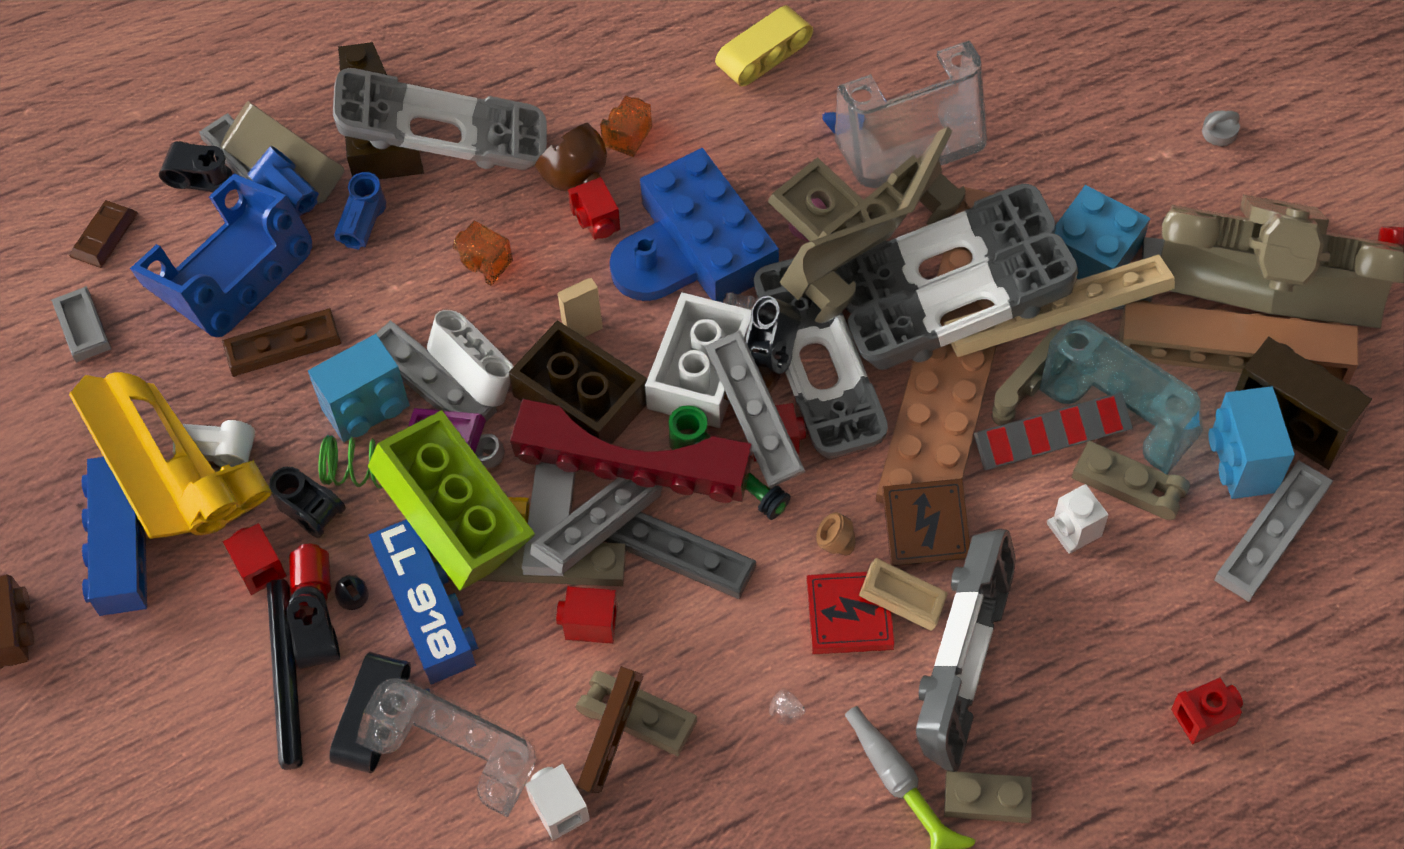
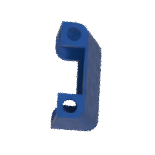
(237, 263)

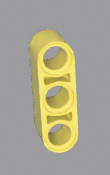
(764, 45)

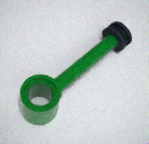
(690, 417)

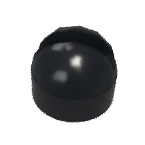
(343, 596)

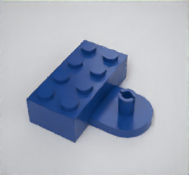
(697, 235)

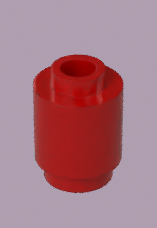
(310, 567)

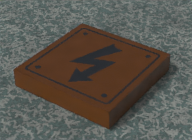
(926, 522)

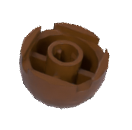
(574, 160)

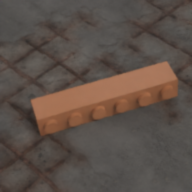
(1230, 339)

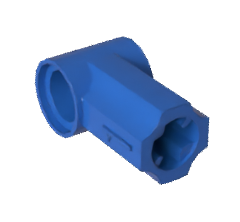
(279, 174)
(360, 211)

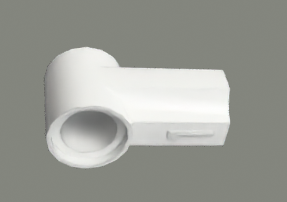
(223, 444)

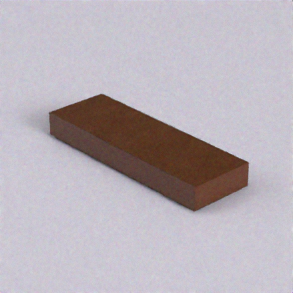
(281, 342)
(610, 730)

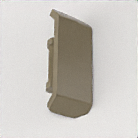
(257, 131)

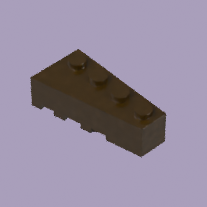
(360, 153)

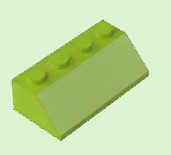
(449, 499)

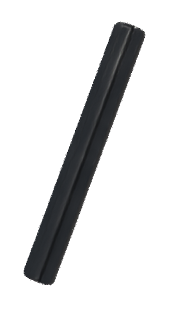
(284, 677)

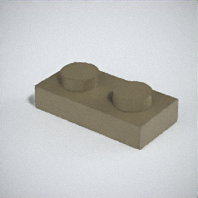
(988, 797)

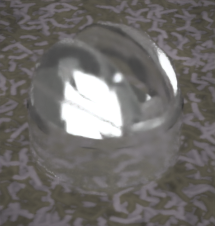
(787, 706)

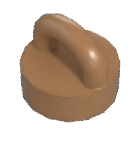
(836, 534)

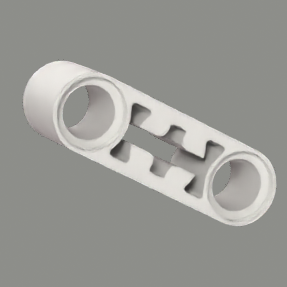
(470, 358)

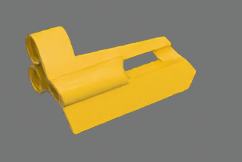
(165, 494)

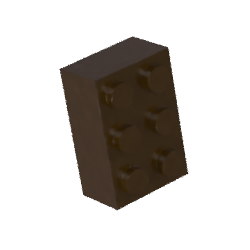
(582, 380)
(1314, 404)

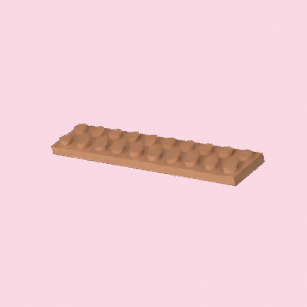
(940, 398)

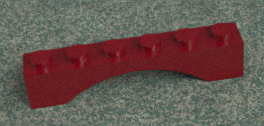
(709, 467)

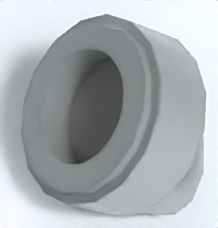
(1221, 127)

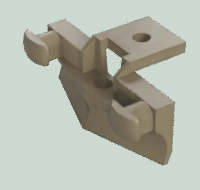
(855, 224)

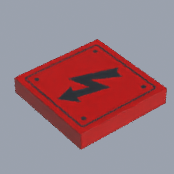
(843, 619)

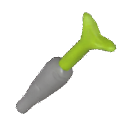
(902, 781)

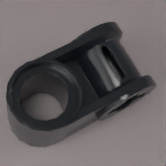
(193, 165)
(773, 333)
(309, 505)
(313, 634)

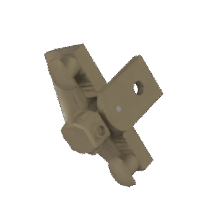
(1280, 262)

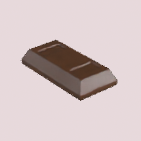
(103, 234)

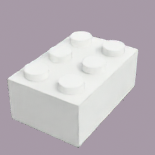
(683, 367)

